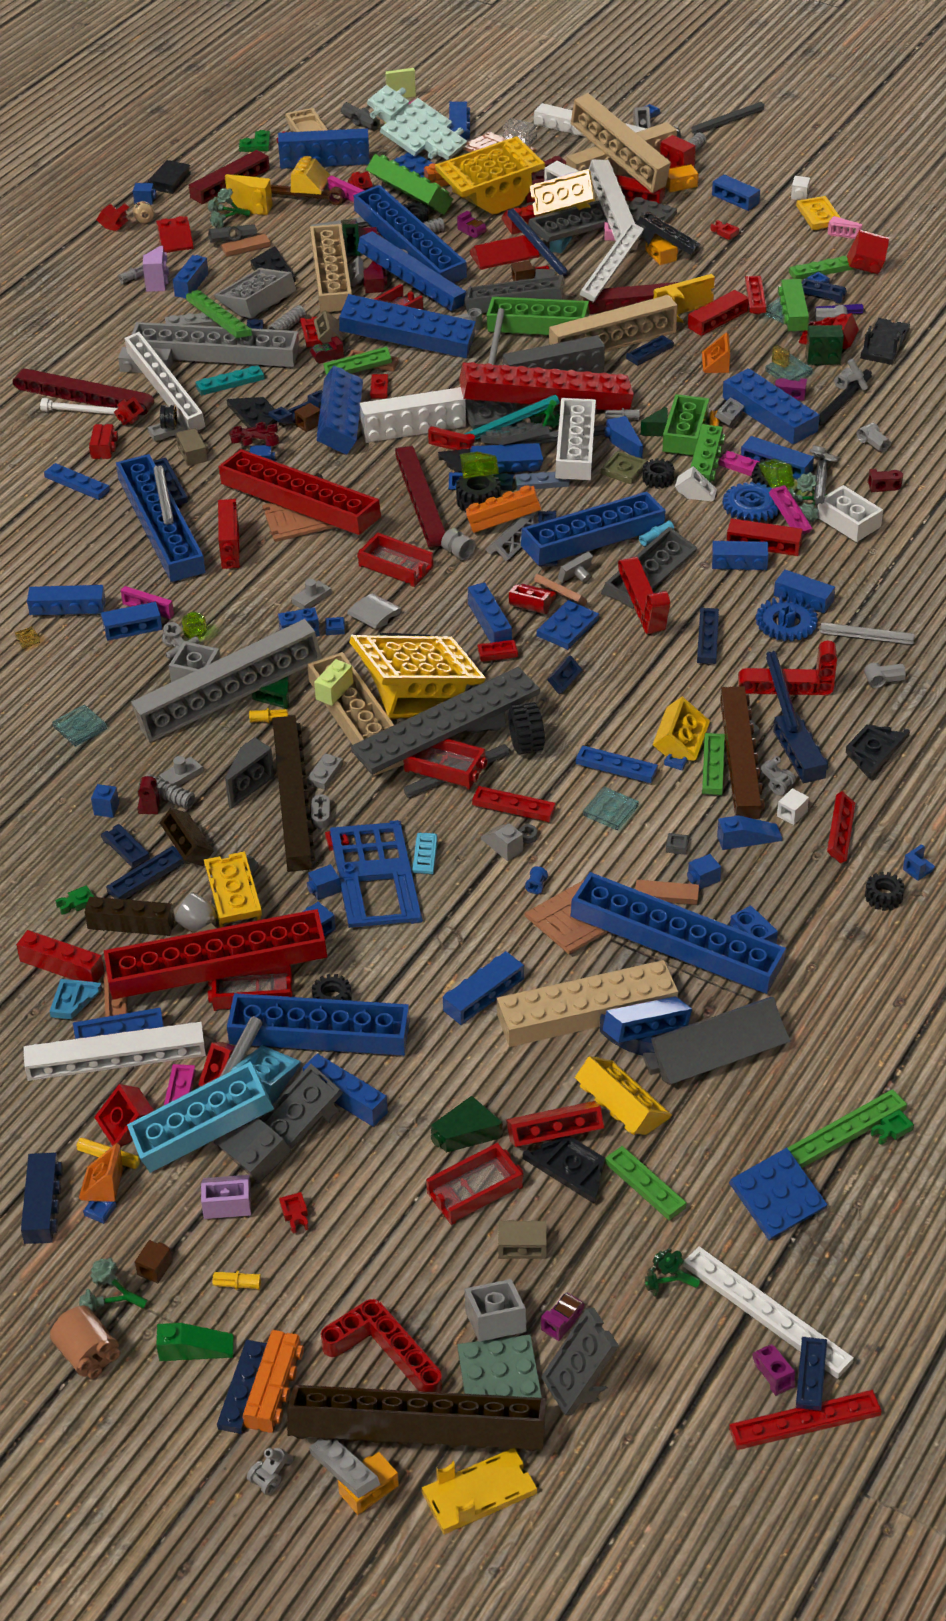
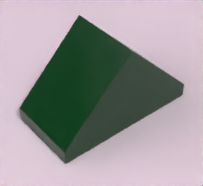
(655, 424)

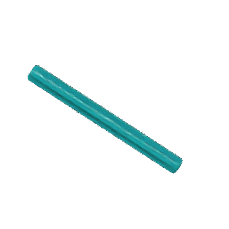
(514, 417)

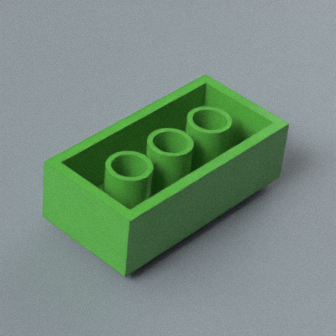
(685, 424)

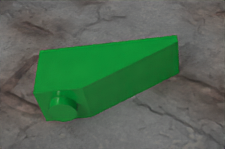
(192, 1342)

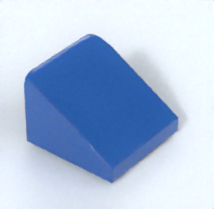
(453, 477)

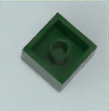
(824, 345)

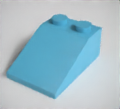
(273, 1068)

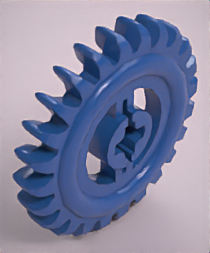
(750, 502)
(787, 613)

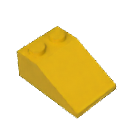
(250, 193)

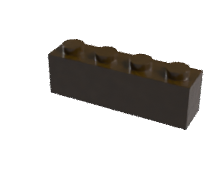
(129, 916)

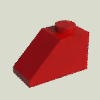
(215, 1062)

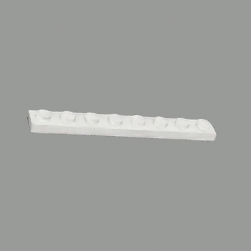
(611, 261)
(762, 1307)

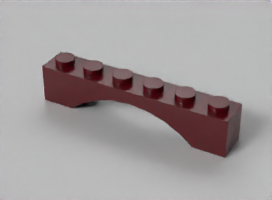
(374, 275)

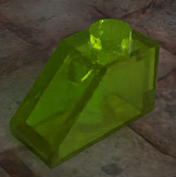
(478, 464)
(777, 473)

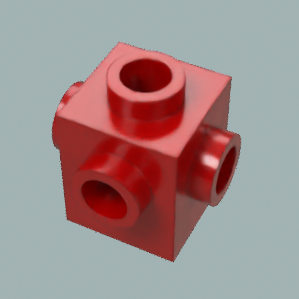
(361, 180)
(128, 411)

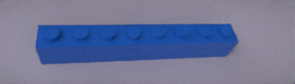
(412, 271)

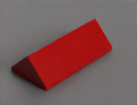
(503, 252)

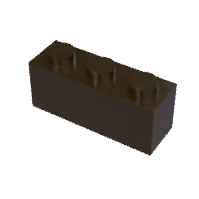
(186, 836)

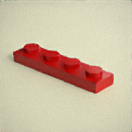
(756, 296)
(514, 803)
(841, 827)

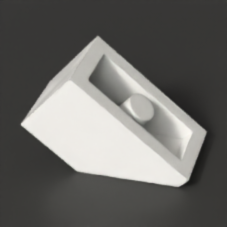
(695, 486)

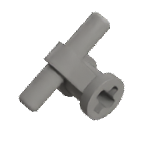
(849, 375)
(172, 638)
(777, 776)
(266, 1473)

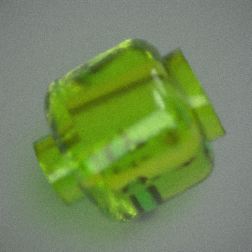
(194, 625)

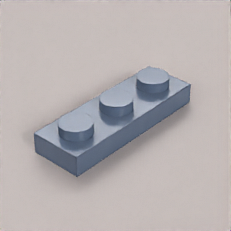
(540, 480)

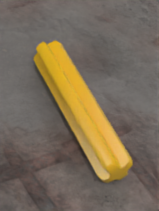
(97, 1149)

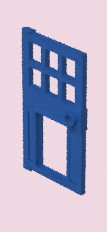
(362, 870)

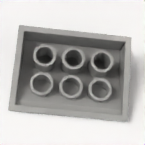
(257, 292)

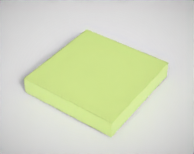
(402, 78)

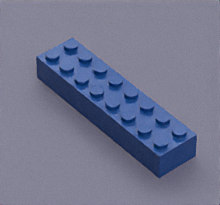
(407, 326)
(592, 528)
(321, 1024)

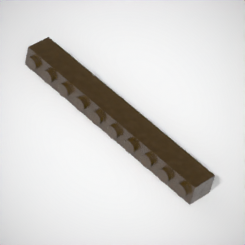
(292, 794)

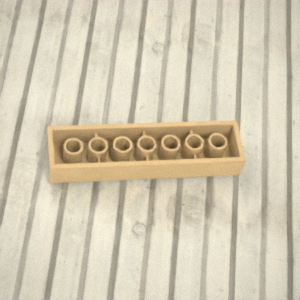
(652, 135)
(620, 142)
(330, 266)
(623, 325)
(357, 708)
(580, 1002)

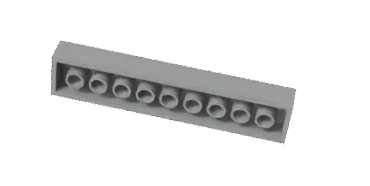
(220, 346)
(226, 680)

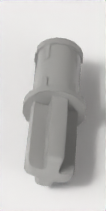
(132, 274)
(631, 414)

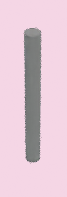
(496, 336)

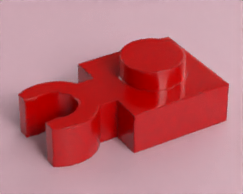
(727, 231)
(294, 1210)

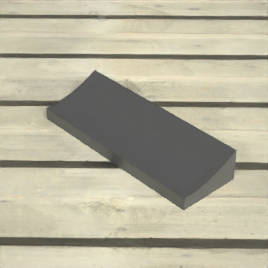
(568, 222)
(536, 288)
(658, 562)
(719, 1040)

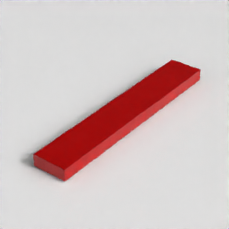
(804, 1421)

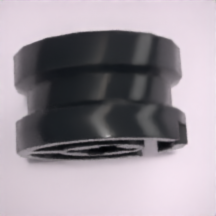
(168, 416)

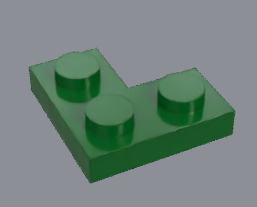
(260, 142)

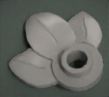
(821, 452)

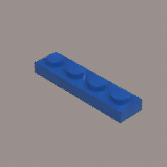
(77, 481)
(616, 764)
(119, 1023)

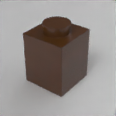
(522, 270)
(307, 417)
(153, 1261)

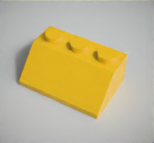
(681, 730)

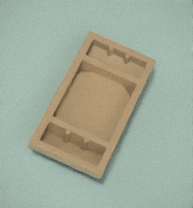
(305, 121)

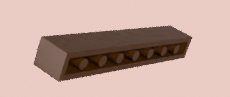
(740, 752)

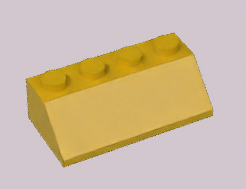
(308, 176)
(621, 1095)

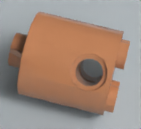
(84, 1341)

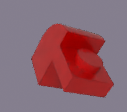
(113, 218)

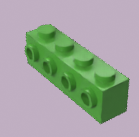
(793, 304)
(708, 450)

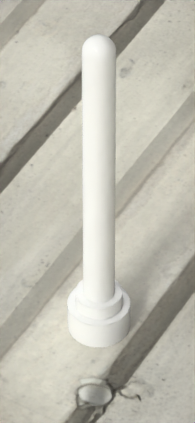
(47, 404)

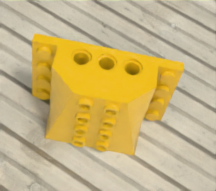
(494, 175)
(416, 670)

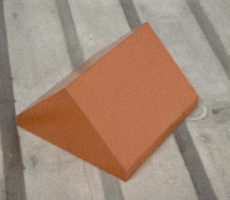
(717, 356)
(103, 1177)

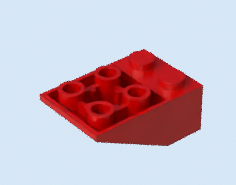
(848, 324)

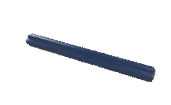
(537, 242)
(782, 691)

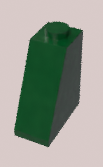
(350, 237)
(274, 694)
(466, 1126)

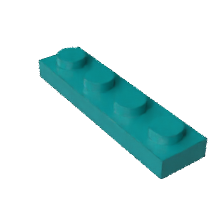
(229, 380)

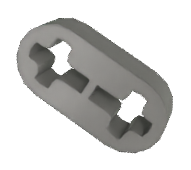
(317, 811)

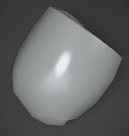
(195, 913)

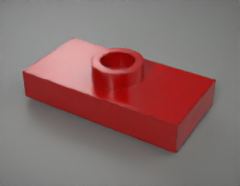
(379, 386)
(497, 650)

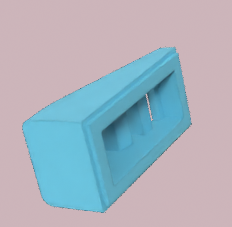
(560, 244)
(423, 842)

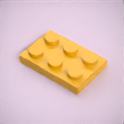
(817, 211)

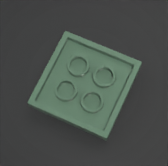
(499, 1367)

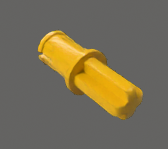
(266, 715)
(237, 1280)

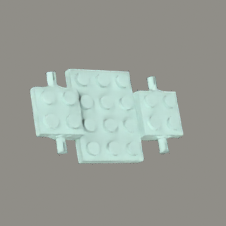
(415, 125)

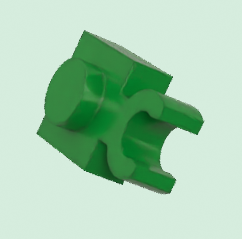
(76, 899)
(892, 1125)

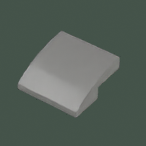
(374, 610)

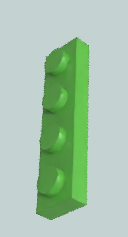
(825, 267)
(361, 361)
(713, 764)
(645, 1183)

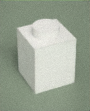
(800, 187)
(792, 806)

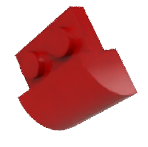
(531, 598)

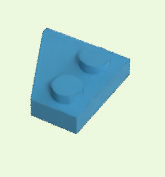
(73, 997)

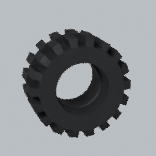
(476, 490)
(526, 728)

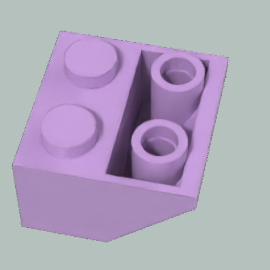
(155, 270)
(226, 1196)

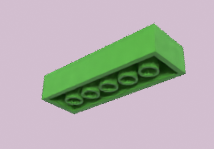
(410, 183)
(534, 315)

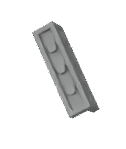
(508, 535)

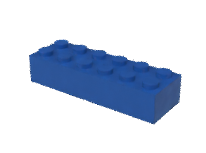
(326, 146)
(771, 406)
(340, 410)

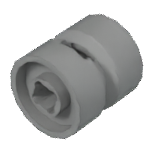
(458, 544)

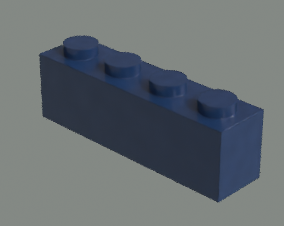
(801, 750)
(41, 1198)

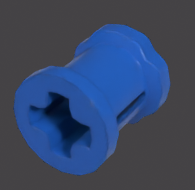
(535, 882)

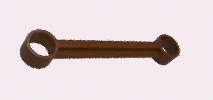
(286, 190)

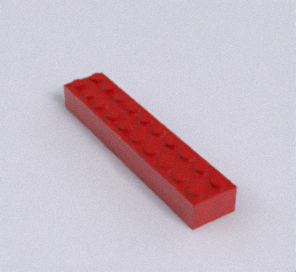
(532, 385)
(300, 491)
(215, 954)

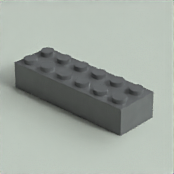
(575, 355)

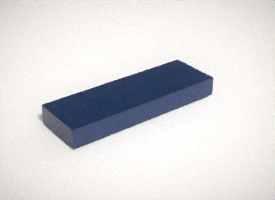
(650, 350)
(811, 1373)

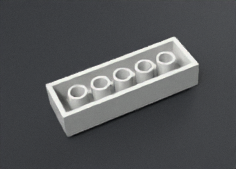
(412, 414)
(575, 439)

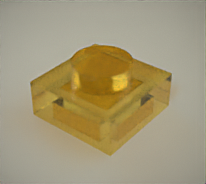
(780, 356)
(27, 637)

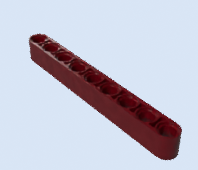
(78, 390)
(420, 495)

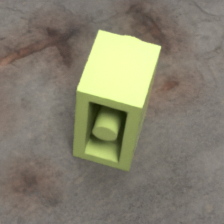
(333, 682)

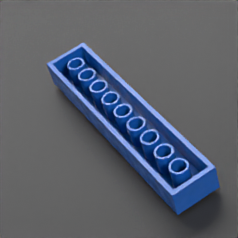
(408, 232)
(171, 542)
(678, 932)

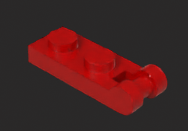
(309, 332)
(450, 439)

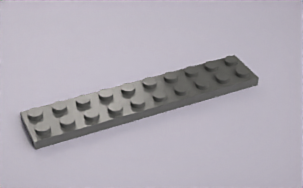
(444, 720)

